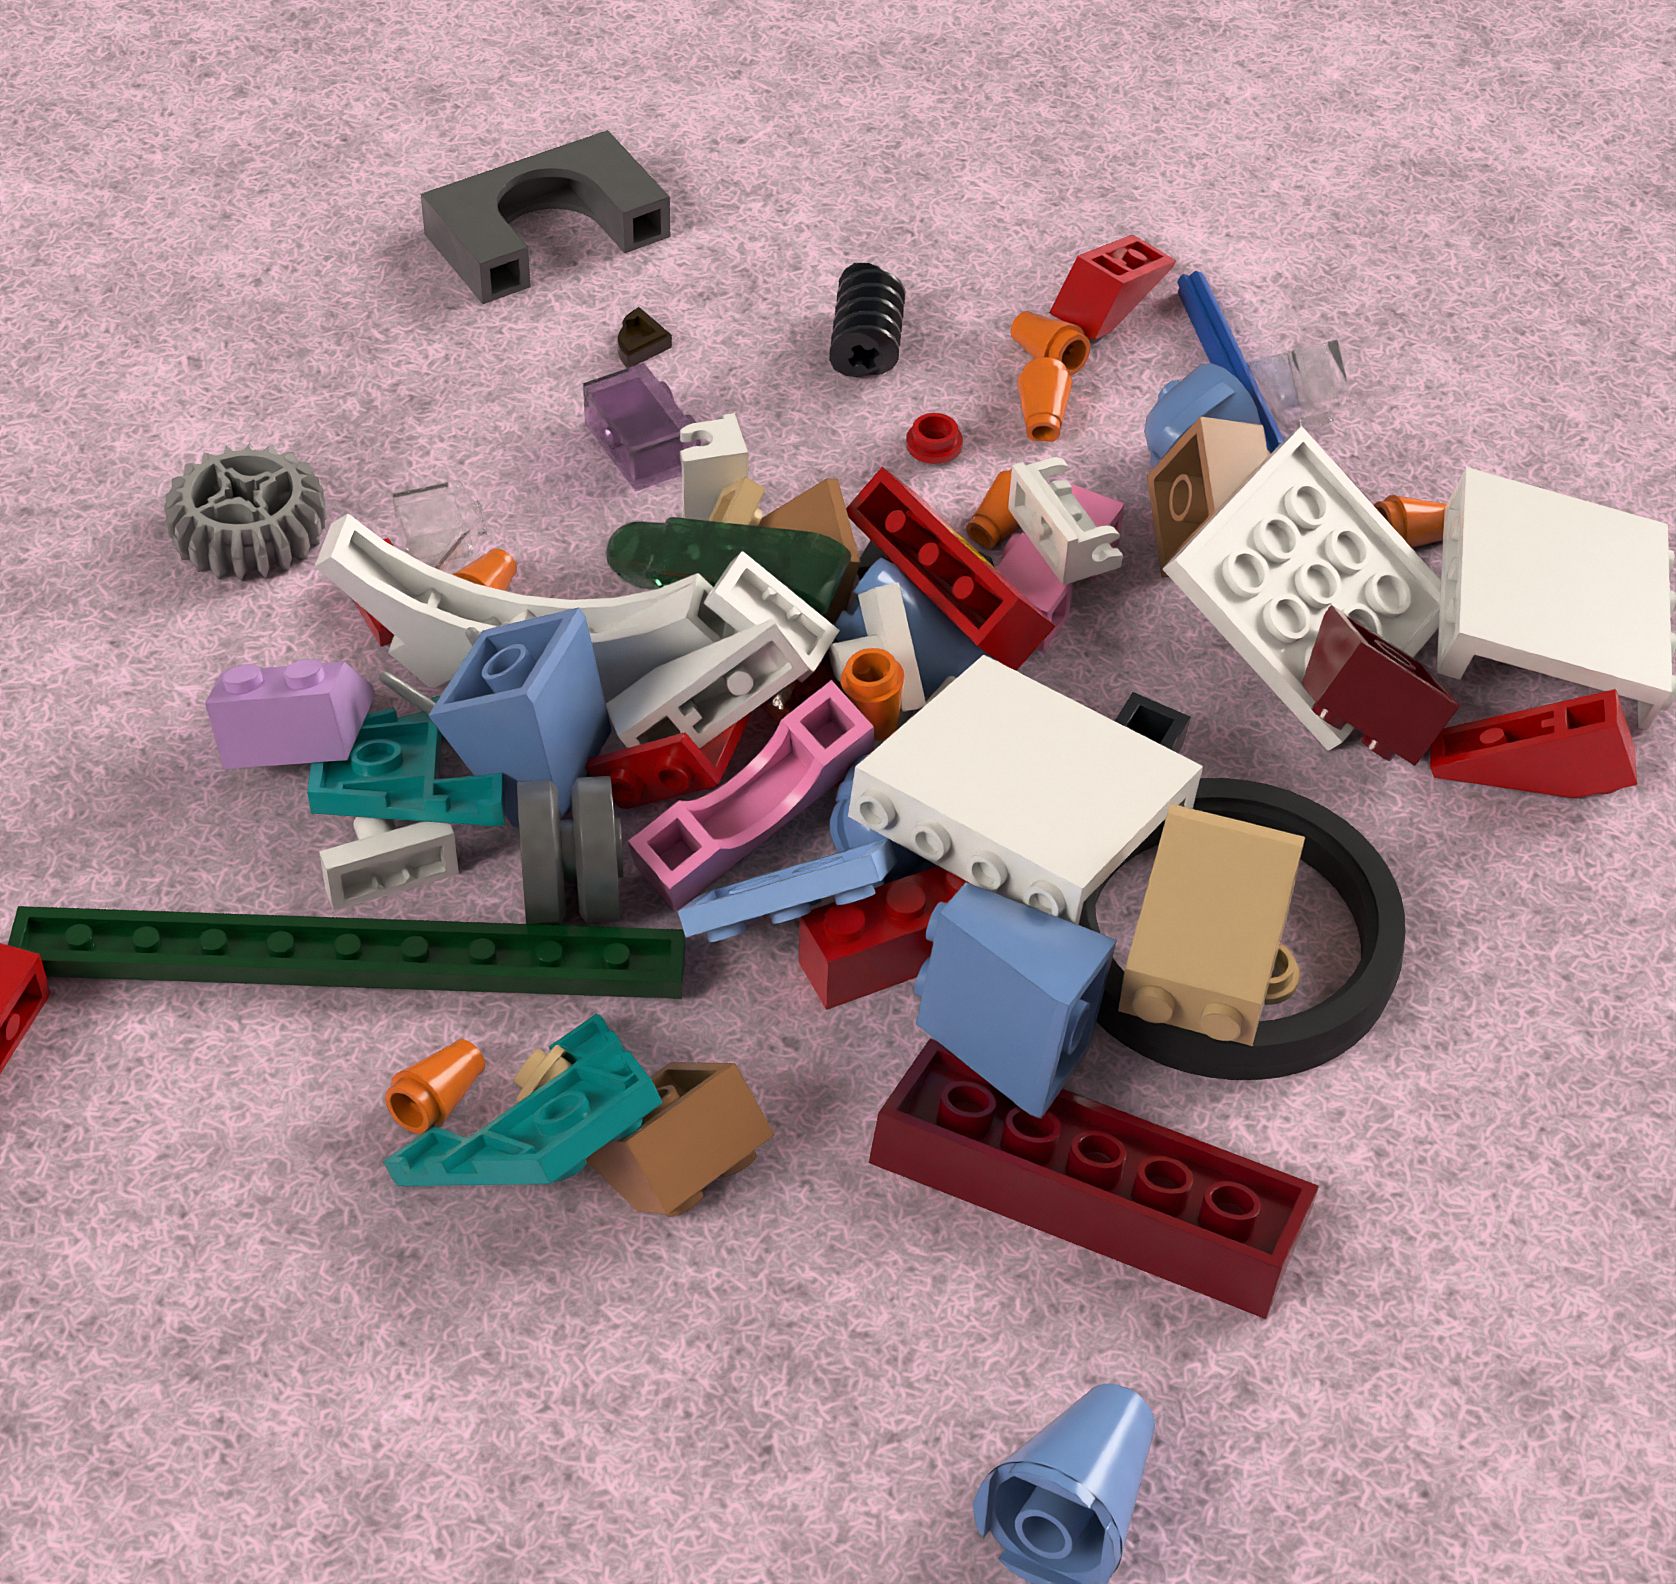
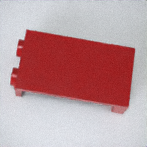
(666, 767)

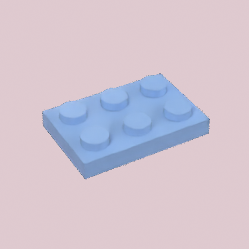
(789, 891)

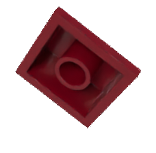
(1375, 689)

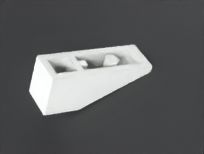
(707, 687)

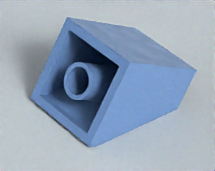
(528, 705)
(1012, 992)

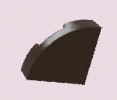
(641, 338)

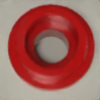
(934, 439)

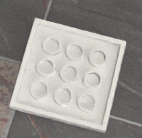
(1290, 550)

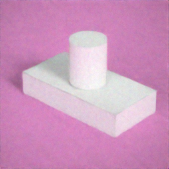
(752, 595)
(886, 630)
(387, 860)

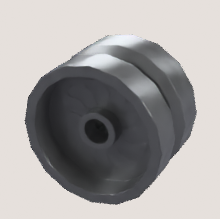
(570, 851)

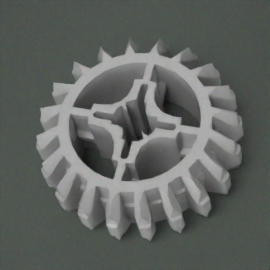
(245, 511)

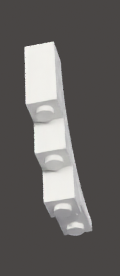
(434, 609)

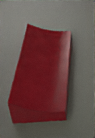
(1097, 1180)

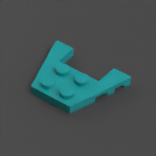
(397, 774)
(546, 1132)

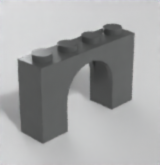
(587, 176)

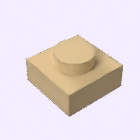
(739, 503)

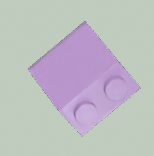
(287, 713)

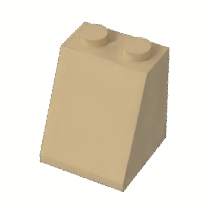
(1211, 924)

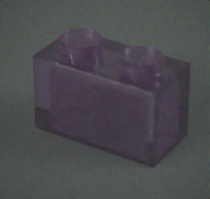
(637, 425)

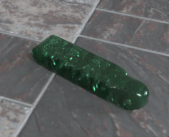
(667, 552)

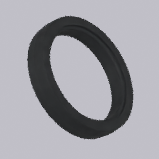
(1323, 1031)

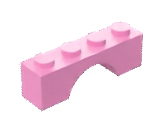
(709, 835)

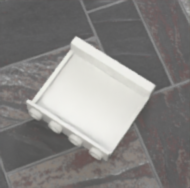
(1557, 590)
(1019, 788)

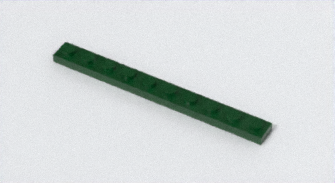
(353, 952)

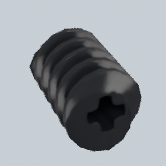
(867, 321)

